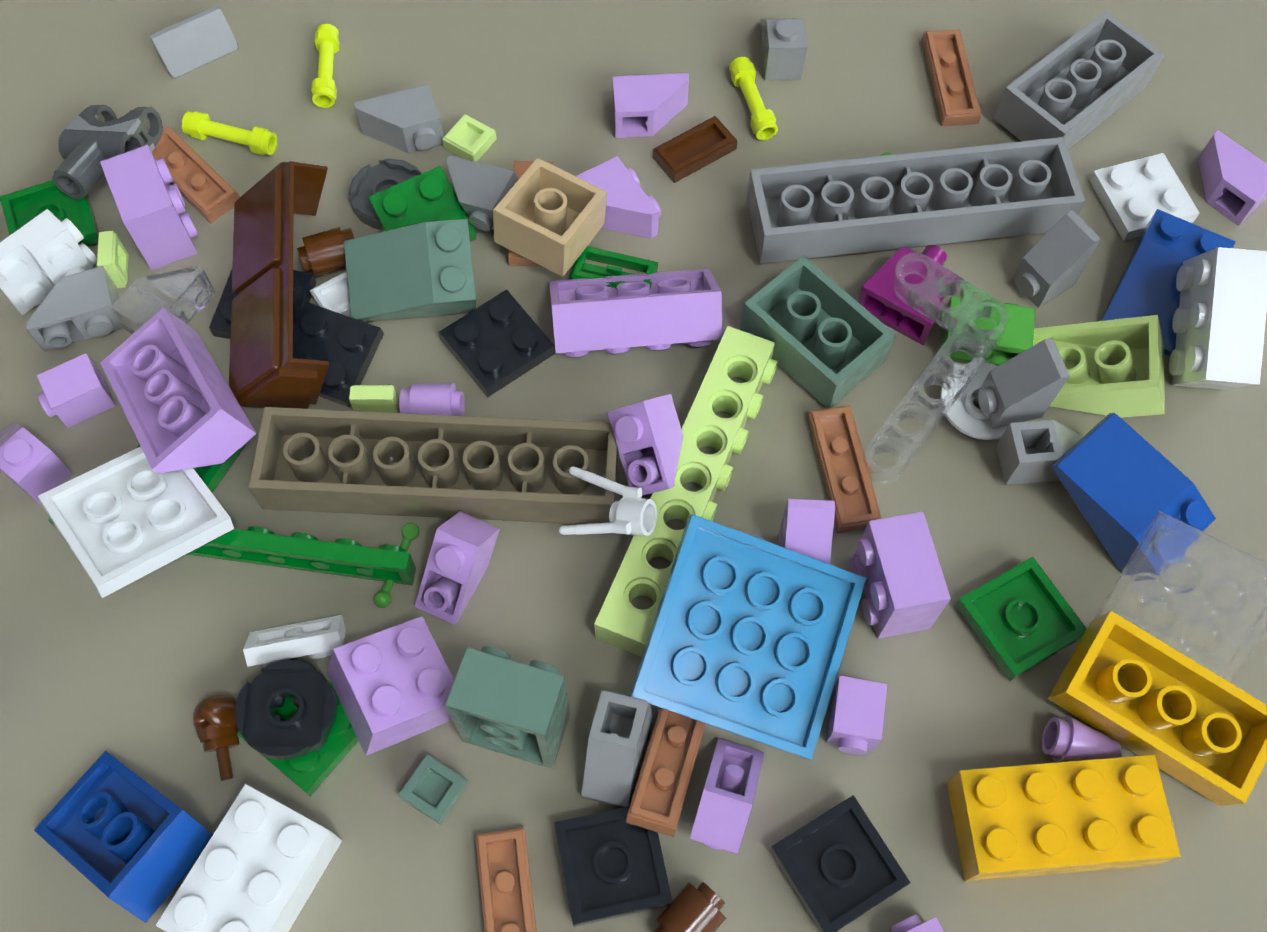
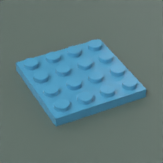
(748, 637)

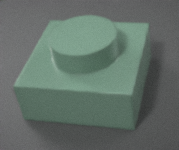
(433, 789)

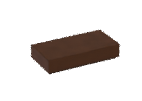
(694, 149)

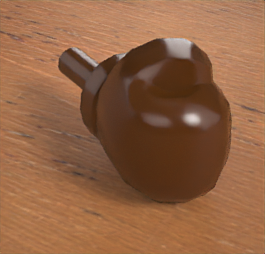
(217, 729)

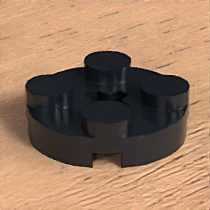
(306, 729)

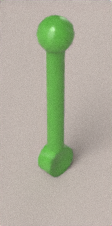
(410, 532)

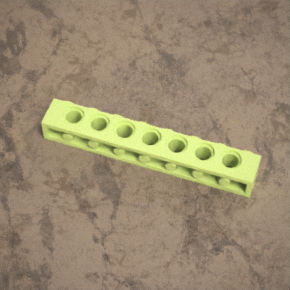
(736, 356)

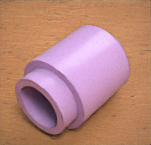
(432, 399)

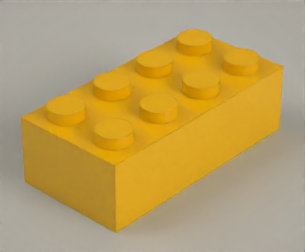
(1166, 708)
(1061, 818)

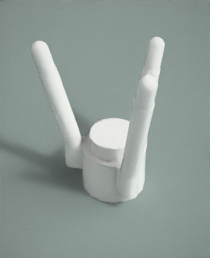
(628, 516)

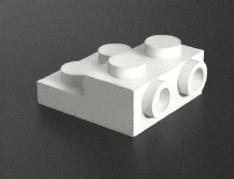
(38, 257)

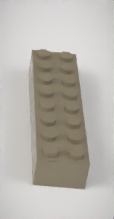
(433, 465)

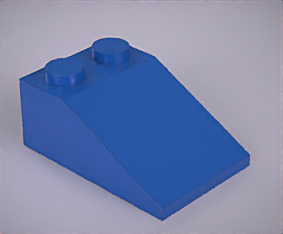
(1152, 271)
(1123, 484)
(124, 836)

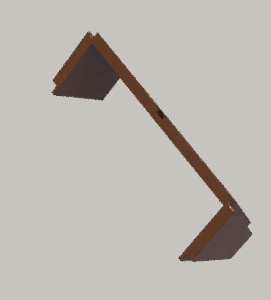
(262, 274)

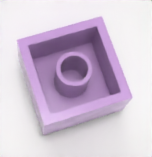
(150, 206)
(902, 575)
(392, 684)

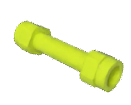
(324, 87)
(762, 120)
(200, 126)

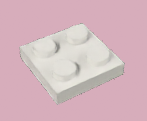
(1139, 188)

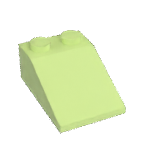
(1111, 366)

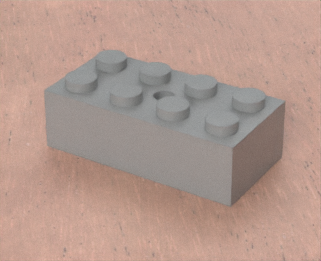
(1079, 83)

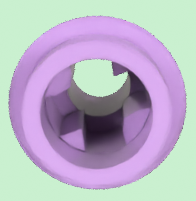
(1074, 741)

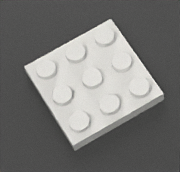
(132, 519)

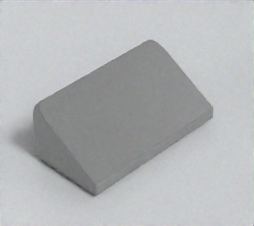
(194, 42)

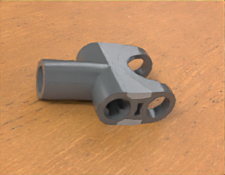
(91, 141)

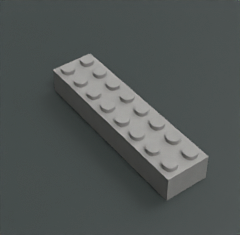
(911, 199)

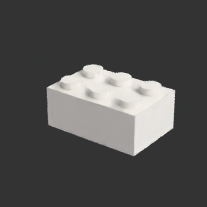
(1220, 319)
(252, 870)

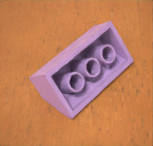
(675, 310)
(176, 396)

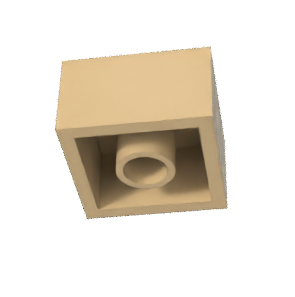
(549, 216)

